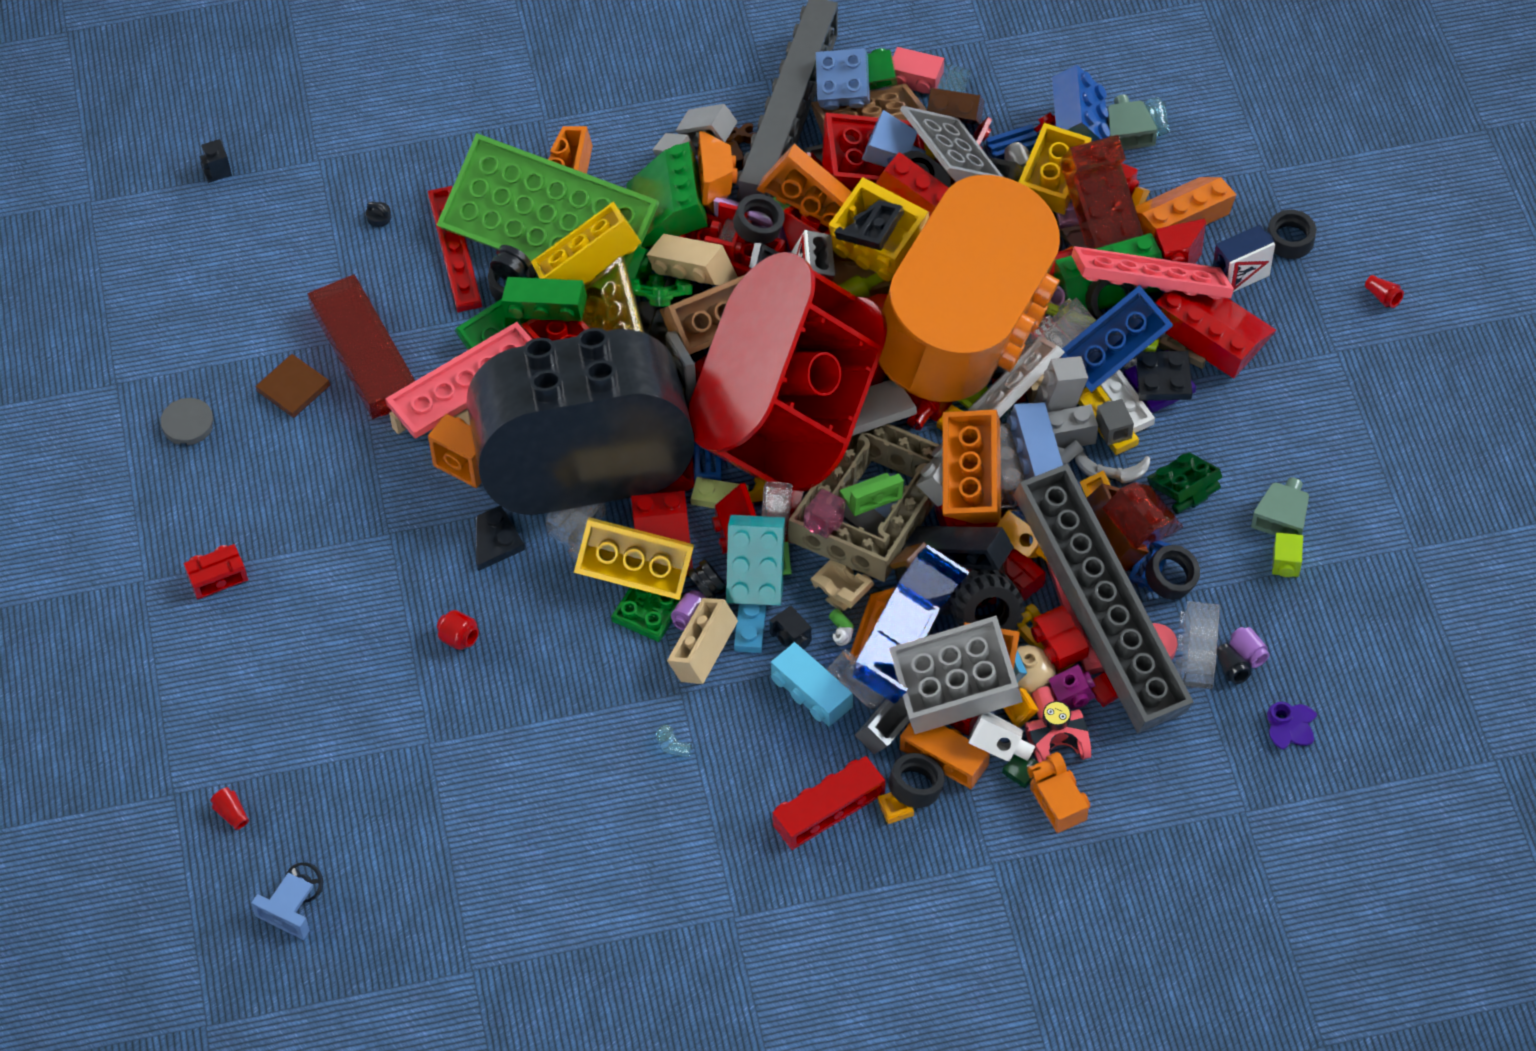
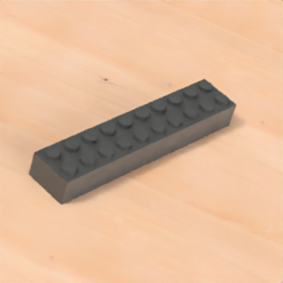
(791, 95)
(1103, 598)

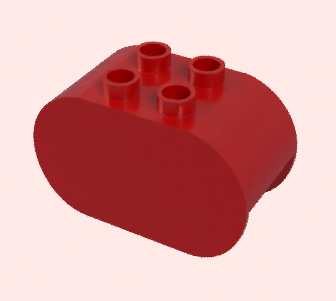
(787, 373)

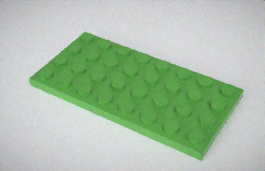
(530, 200)

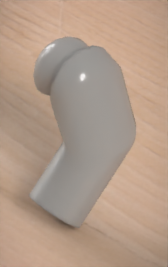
(1070, 452)

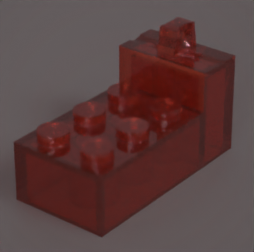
(1100, 192)

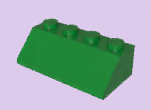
(1076, 285)

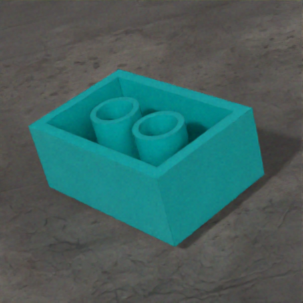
(755, 560)

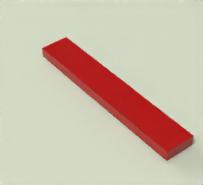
(456, 257)

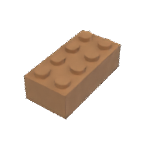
(699, 315)

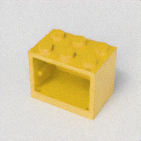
(898, 244)

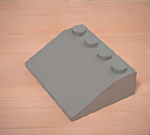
(950, 144)
(955, 674)

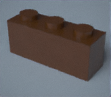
(1121, 545)

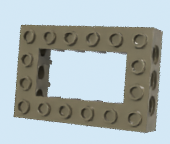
(853, 545)

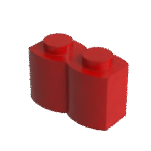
(1060, 637)

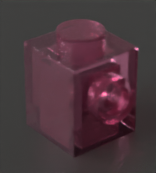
(824, 513)

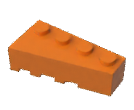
(572, 148)

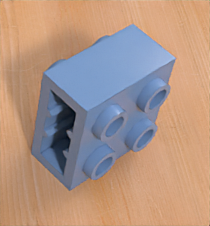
(842, 78)

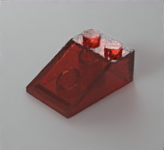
(1141, 514)

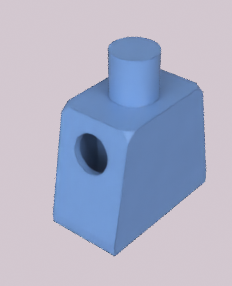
(888, 139)

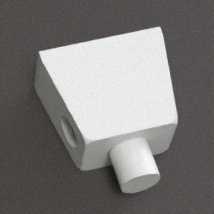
(989, 731)

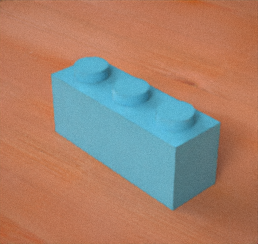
(811, 684)

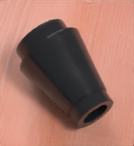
(1233, 664)

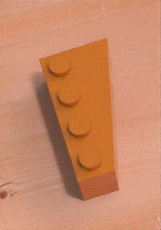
(805, 185)

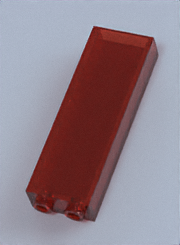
(360, 342)

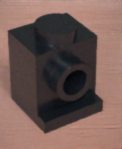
(214, 161)
(791, 628)

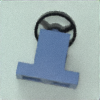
(287, 899)

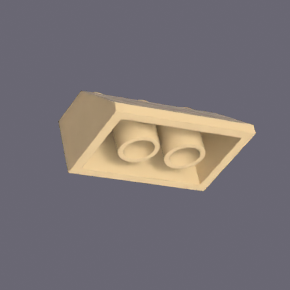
(691, 260)

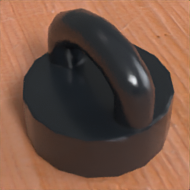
(378, 214)

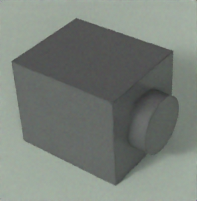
(1114, 421)

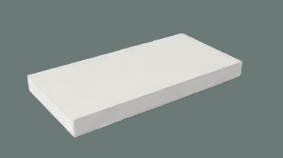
(1024, 374)

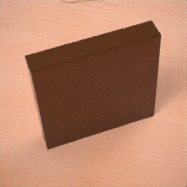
(292, 385)

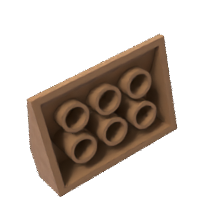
(887, 99)

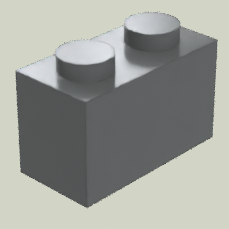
(883, 725)

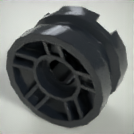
(510, 262)
(707, 579)

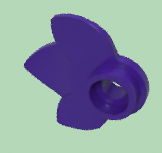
(1293, 727)

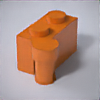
(1058, 793)

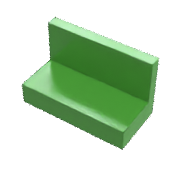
(873, 493)

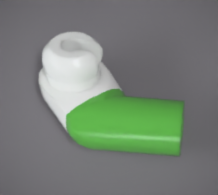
(844, 627)

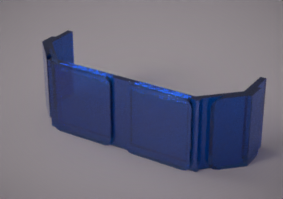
(906, 618)

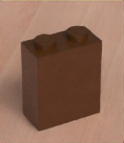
(964, 106)

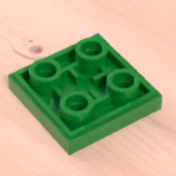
(645, 613)

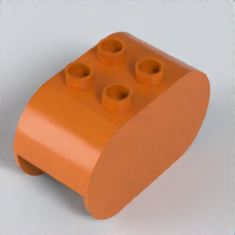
(970, 289)

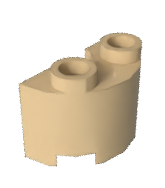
(841, 584)

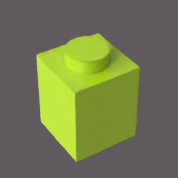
(1287, 555)

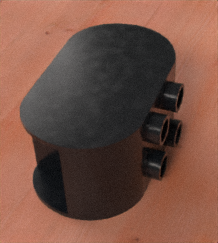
(579, 421)

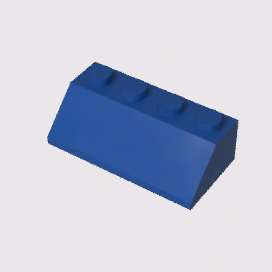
(1118, 337)

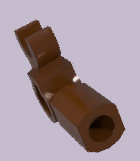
(735, 138)

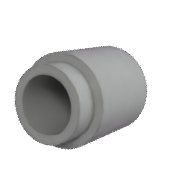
(1017, 153)

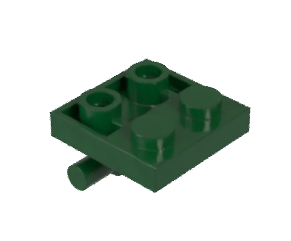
(1187, 481)

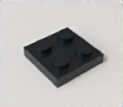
(1163, 375)

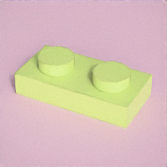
(710, 492)

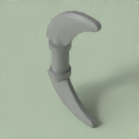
(1123, 475)

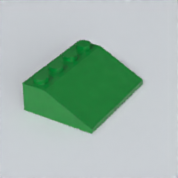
(676, 185)

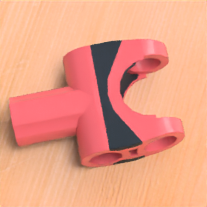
(1046, 739)

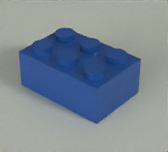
(1080, 104)

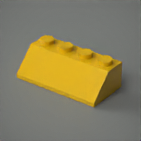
(588, 248)
(633, 558)

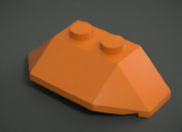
(716, 169)

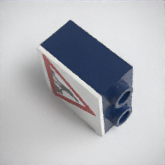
(1245, 257)

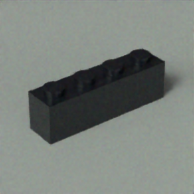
(967, 546)

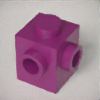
(1073, 687)

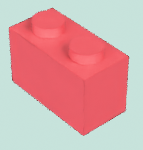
(918, 69)

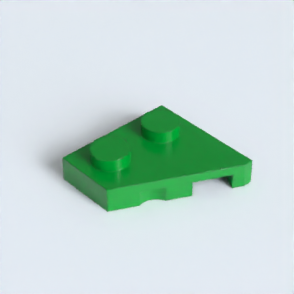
(640, 266)

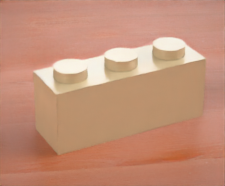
(702, 640)

